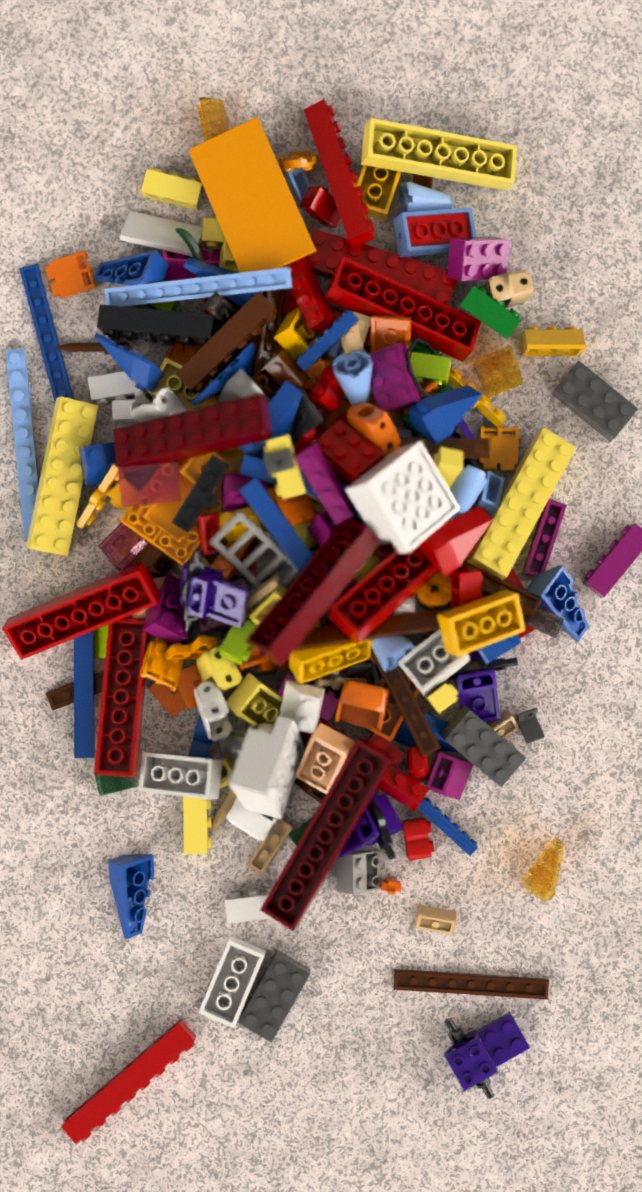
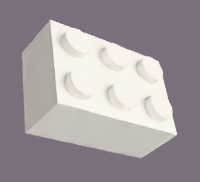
(430, 664)

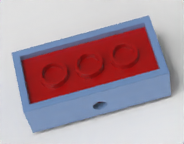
(430, 231)

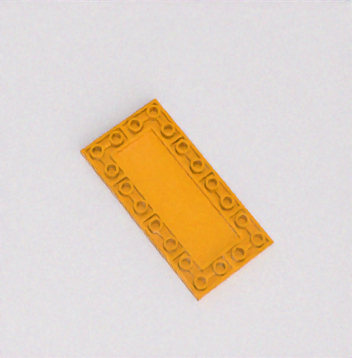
(251, 199)
(155, 520)

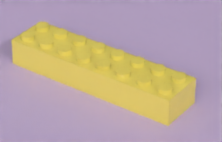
(438, 154)
(61, 477)
(522, 504)

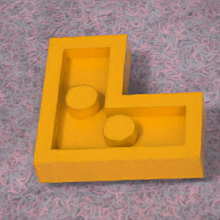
(192, 651)

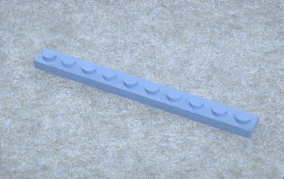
(199, 287)
(23, 432)

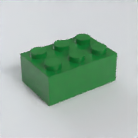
(491, 311)

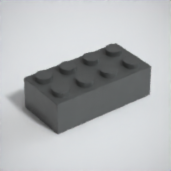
(594, 401)
(482, 746)
(274, 996)

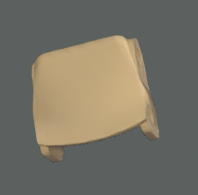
(510, 287)

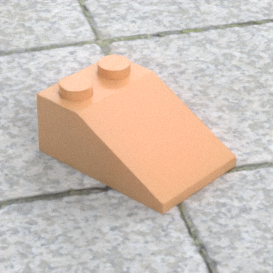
(324, 758)

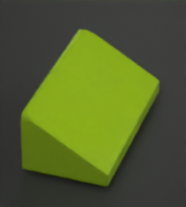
(100, 642)

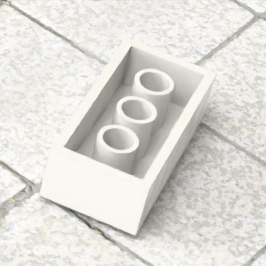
(180, 775)
(232, 981)

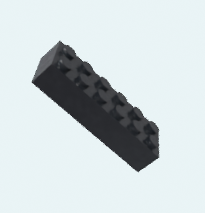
(156, 325)

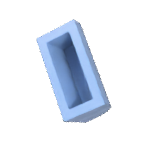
(298, 185)
(491, 493)

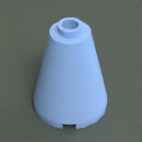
(421, 198)
(354, 375)
(467, 488)
(391, 650)

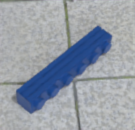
(325, 342)
(451, 830)

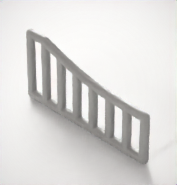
(267, 542)

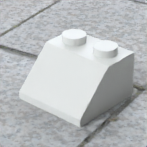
(302, 705)

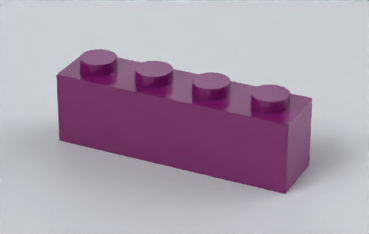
(325, 483)
(544, 538)
(616, 562)

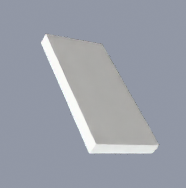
(158, 233)

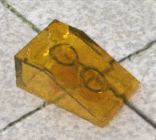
(544, 874)

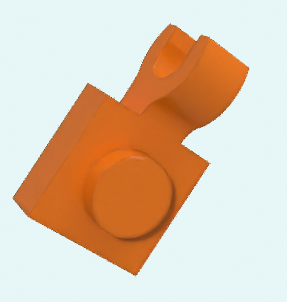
(391, 885)

